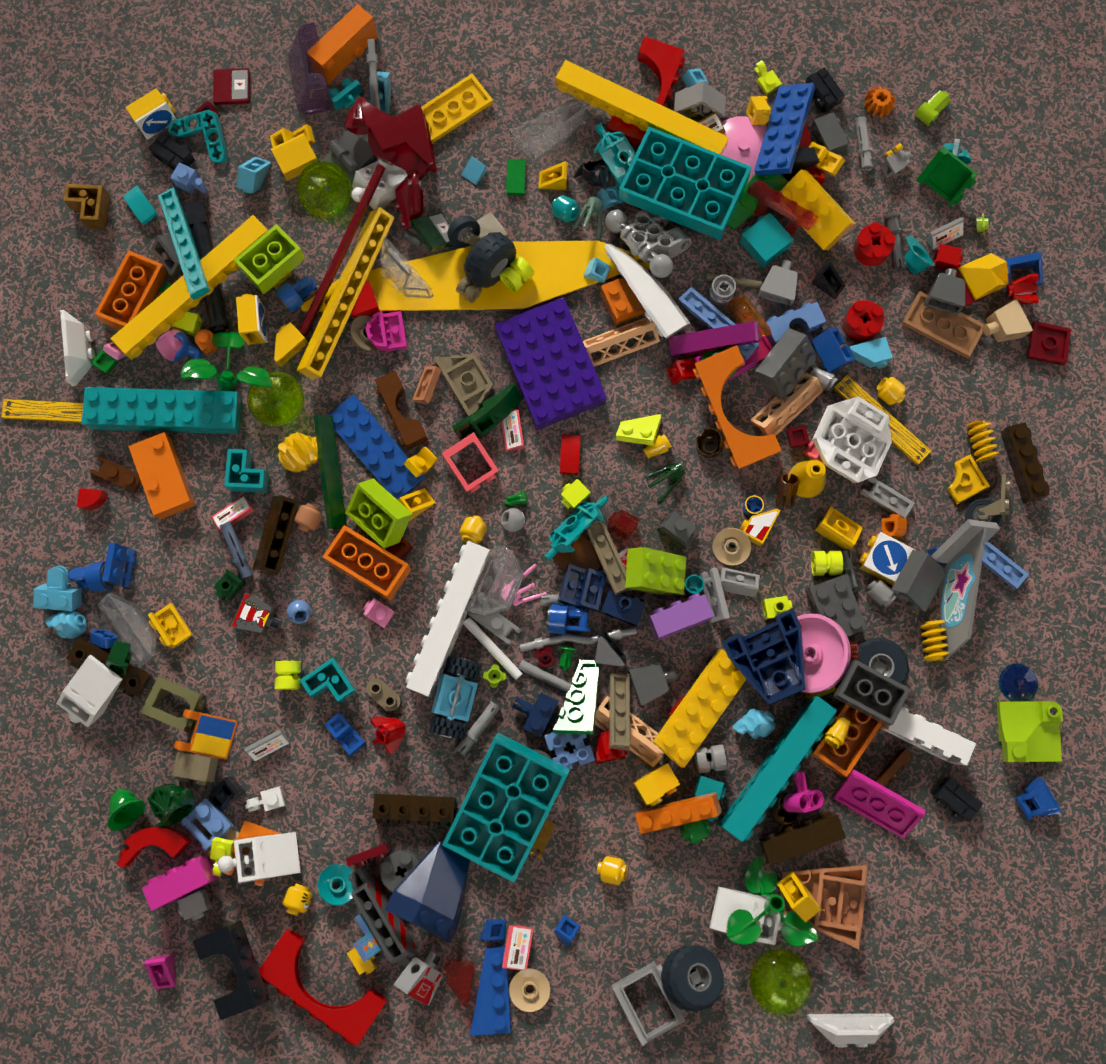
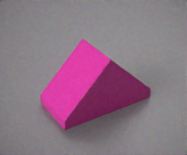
(161, 971)

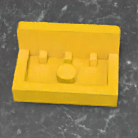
(170, 626)

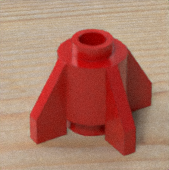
(1024, 289)
(390, 732)
(603, 753)

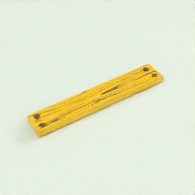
(42, 410)
(900, 436)

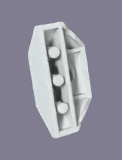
(76, 348)
(851, 1028)

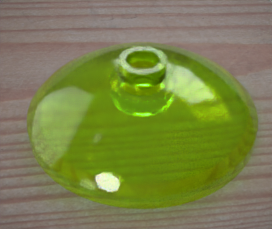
(312, 189)
(263, 400)
(766, 979)

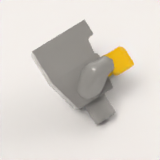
(895, 163)

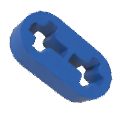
(103, 638)

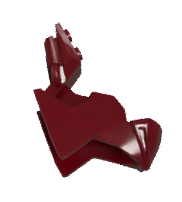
(398, 142)

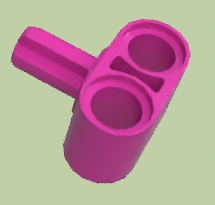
(802, 799)

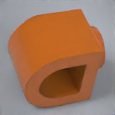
(204, 340)
(894, 526)

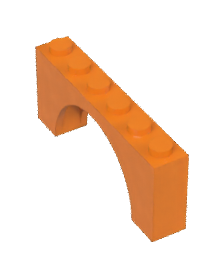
(714, 374)

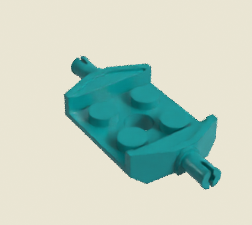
(609, 149)
(574, 526)

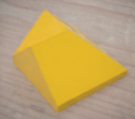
(985, 275)

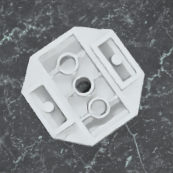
(868, 434)

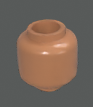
(308, 517)

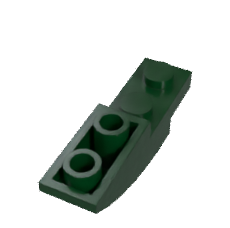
(490, 415)

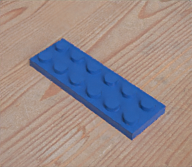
(784, 129)
(374, 447)

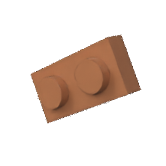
(427, 384)

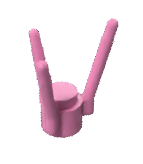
(517, 600)

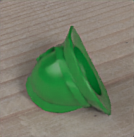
(124, 809)

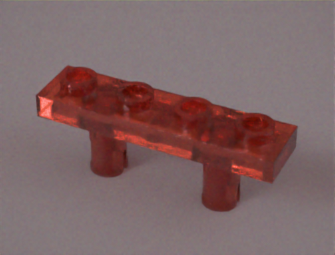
(783, 205)

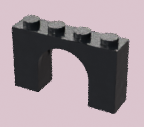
(235, 945)

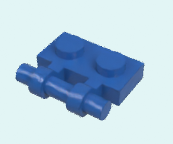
(114, 565)

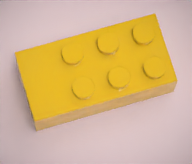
(832, 220)

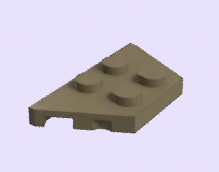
(466, 380)

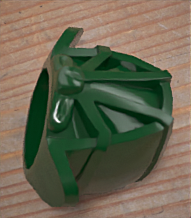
(165, 802)

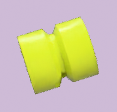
(519, 272)
(826, 563)
(287, 675)

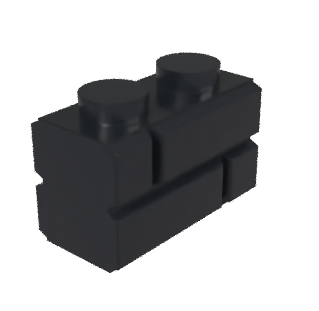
(827, 92)
(170, 152)
(957, 799)

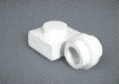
(271, 800)

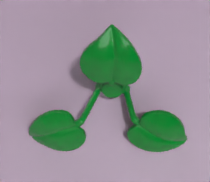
(201, 369)
(743, 928)

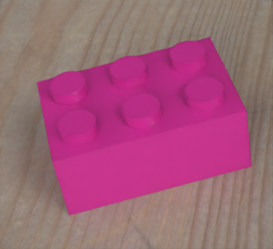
(179, 882)

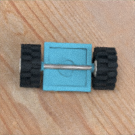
(454, 697)

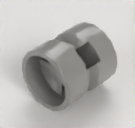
(722, 290)
(717, 759)

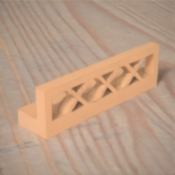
(622, 335)
(790, 406)
(639, 744)

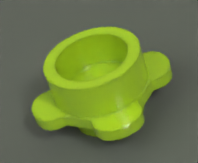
(982, 224)
(489, 676)

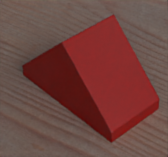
(366, 303)

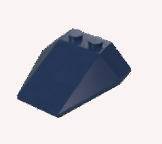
(771, 657)
(433, 892)

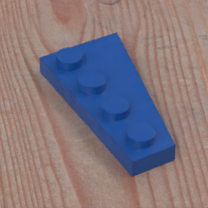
(492, 1000)

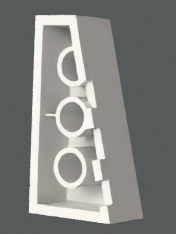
(931, 738)

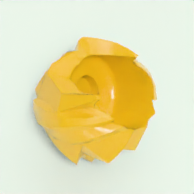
(298, 452)

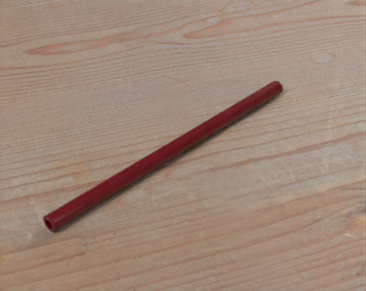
(342, 249)

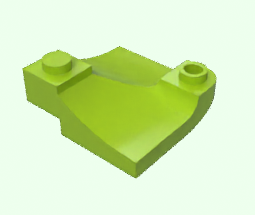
(1030, 731)

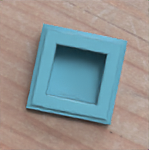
(693, 76)
(474, 170)
(609, 197)
(597, 270)

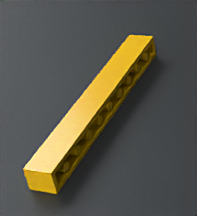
(635, 108)
(345, 294)
(176, 300)

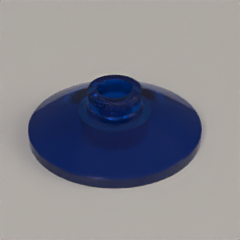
(1009, 683)

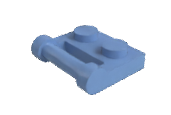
(211, 819)

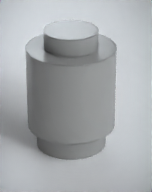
(881, 592)

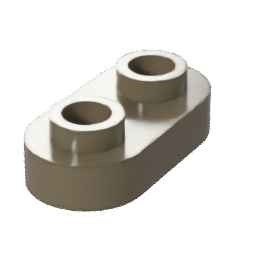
(383, 695)

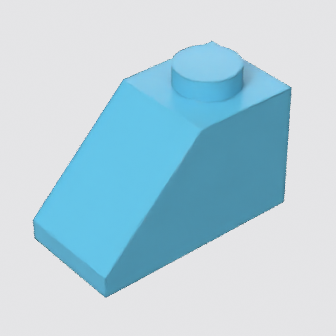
(384, 90)
(252, 174)
(872, 353)

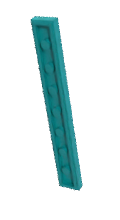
(184, 243)

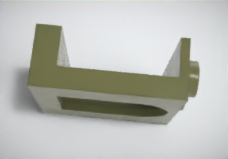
(160, 686)

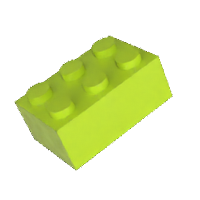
(270, 259)
(378, 513)
(655, 571)

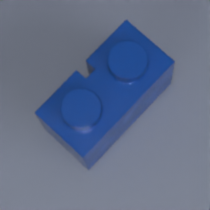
(829, 349)

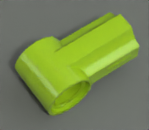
(930, 110)

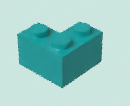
(240, 476)
(329, 676)

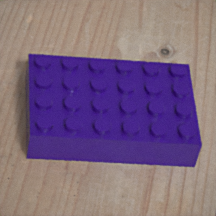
(550, 363)

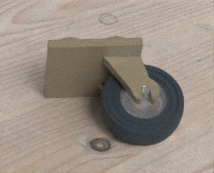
(467, 231)
(991, 511)

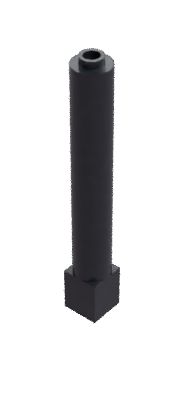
(199, 224)

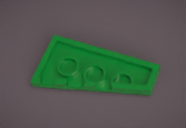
(747, 203)

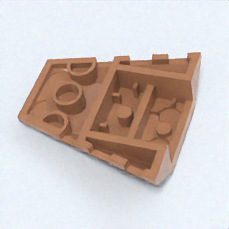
(841, 899)

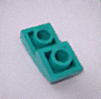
(140, 205)

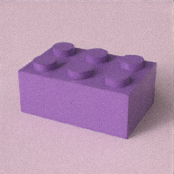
(680, 616)

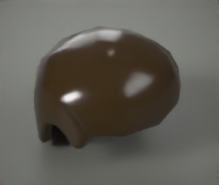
(715, 441)
(779, 814)

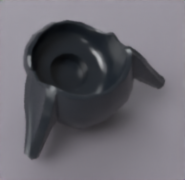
(594, 173)

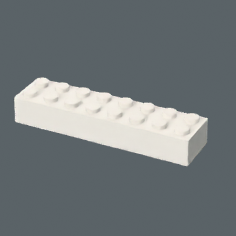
(448, 621)

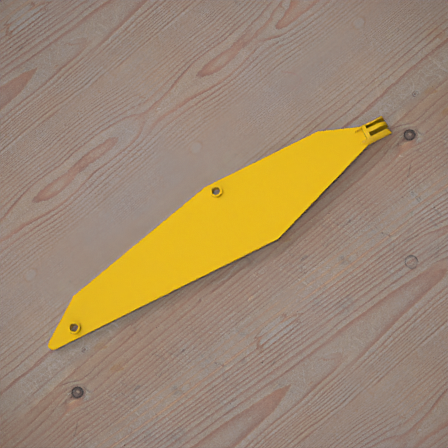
(556, 265)

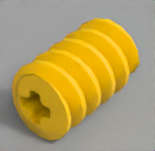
(982, 440)
(934, 640)

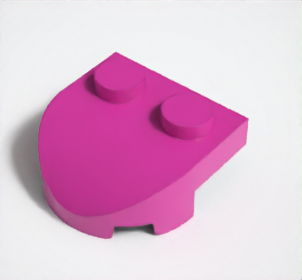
(387, 331)

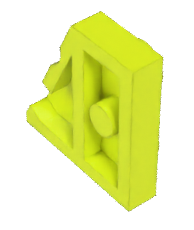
(639, 430)

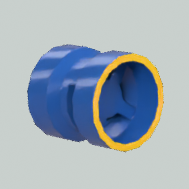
(756, 506)

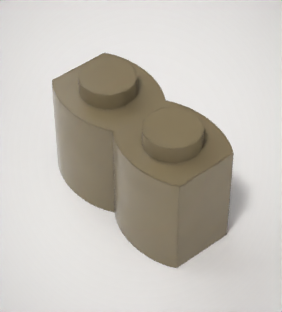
(195, 767)

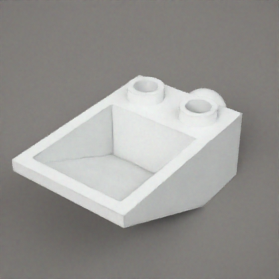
(386, 188)
(89, 692)
(268, 857)
(731, 900)

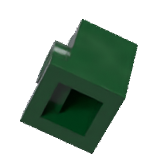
(235, 583)
(119, 657)

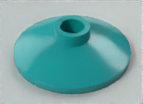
(339, 874)

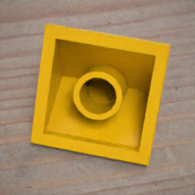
(294, 156)
(839, 529)

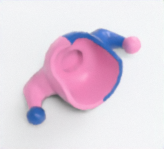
(175, 345)

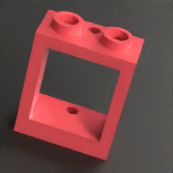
(460, 446)

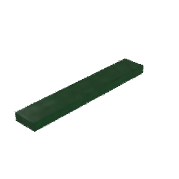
(329, 471)

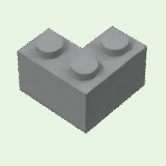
(700, 100)

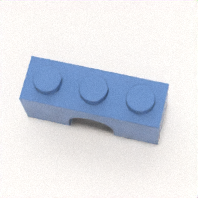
(808, 316)

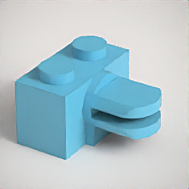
(57, 592)

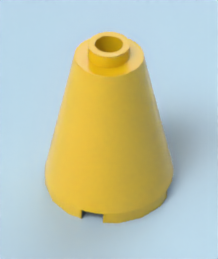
(811, 476)

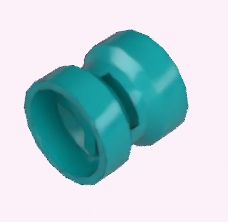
(693, 585)

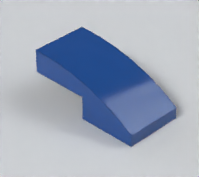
(345, 734)

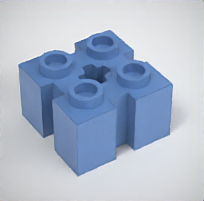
(582, 753)

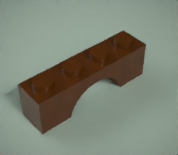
(411, 430)

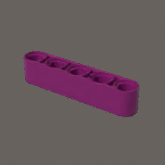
(714, 339)

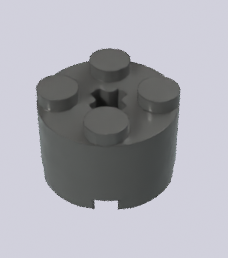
(390, 867)

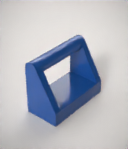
(1023, 261)

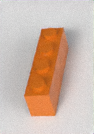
(678, 813)

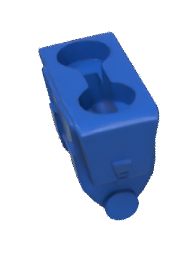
(1040, 798)

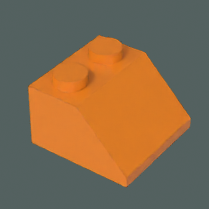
(621, 301)

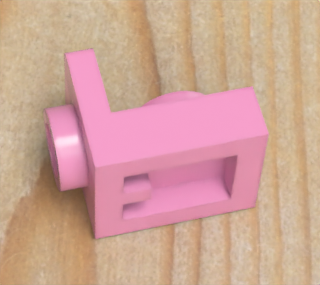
(378, 612)

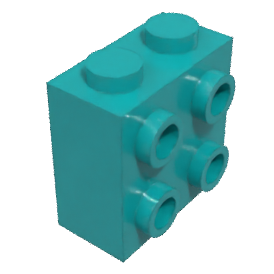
(766, 240)

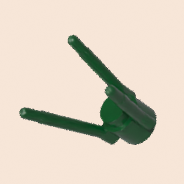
(673, 472)

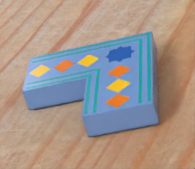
(367, 945)

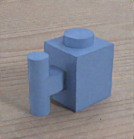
(187, 179)

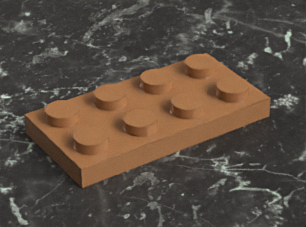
(952, 331)

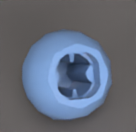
(298, 617)

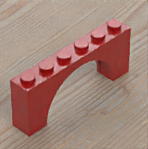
(665, 63)
(282, 972)

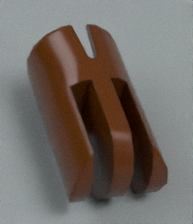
(787, 489)

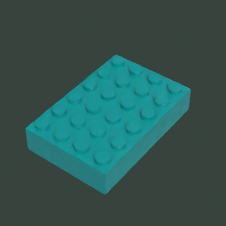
(684, 183)
(506, 807)

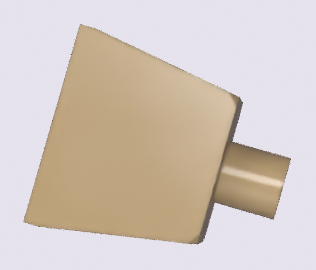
(1008, 323)

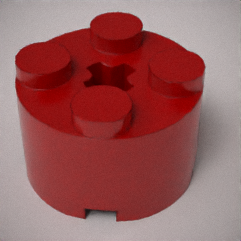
(874, 244)
(863, 311)

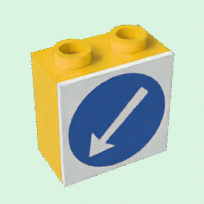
(152, 113)
(251, 319)
(885, 557)

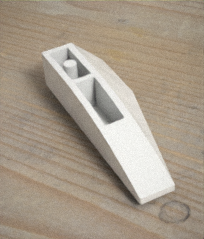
(651, 294)

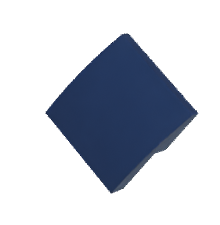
(582, 587)

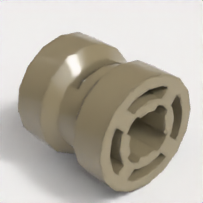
(468, 289)

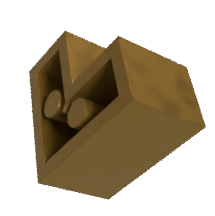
(90, 201)

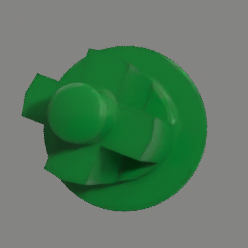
(517, 499)
(566, 657)

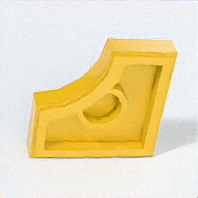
(967, 481)

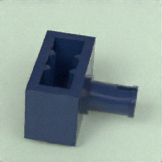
(623, 608)
(537, 714)

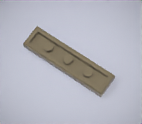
(608, 556)
(619, 711)

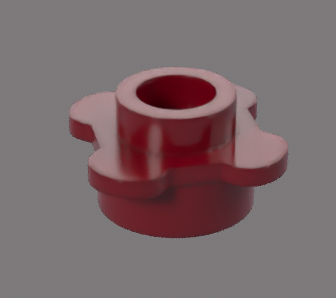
(542, 663)

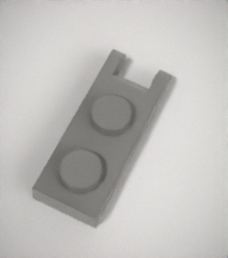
(888, 498)
(715, 595)
(497, 625)

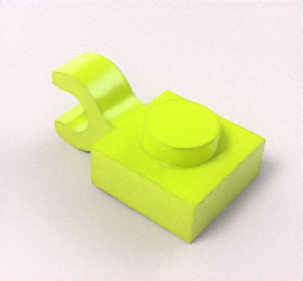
(767, 80)
(219, 848)

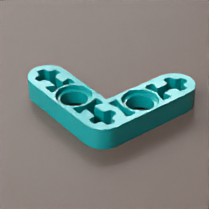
(202, 126)

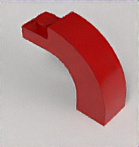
(167, 838)

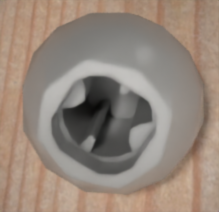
(513, 520)

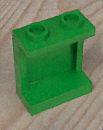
(948, 176)

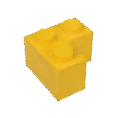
(656, 784)

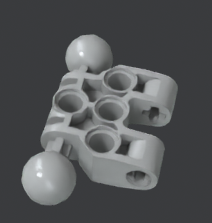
(649, 239)

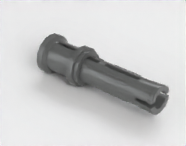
(893, 224)

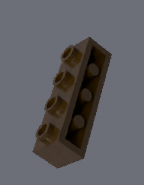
(1025, 463)
(275, 535)
(132, 683)
(414, 808)
(801, 838)

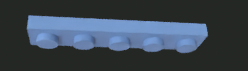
(711, 316)

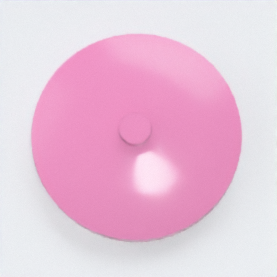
(743, 141)
(825, 652)

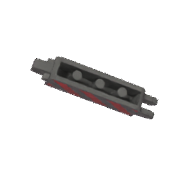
(386, 927)

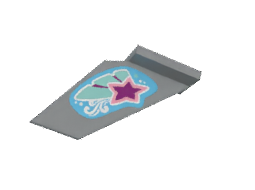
(960, 584)

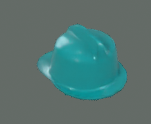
(917, 257)

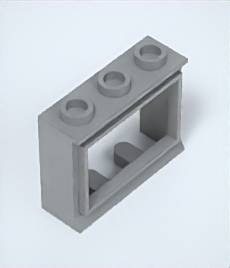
(629, 1011)

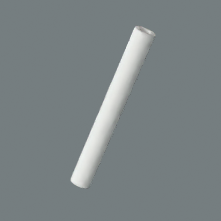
(492, 648)

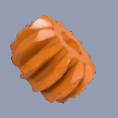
(879, 101)

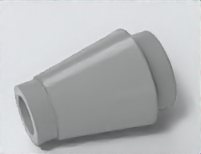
(827, 380)

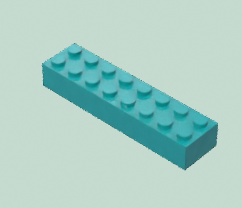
(161, 410)
(777, 768)

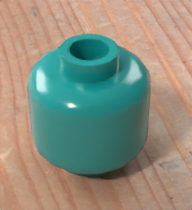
(565, 208)

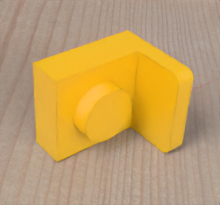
(421, 462)

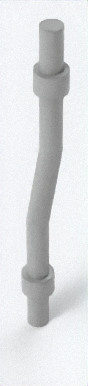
(372, 59)
(540, 643)

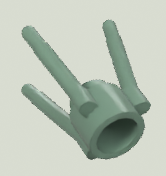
(592, 208)

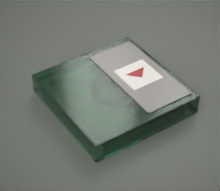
(432, 231)

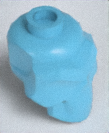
(67, 624)
(756, 723)

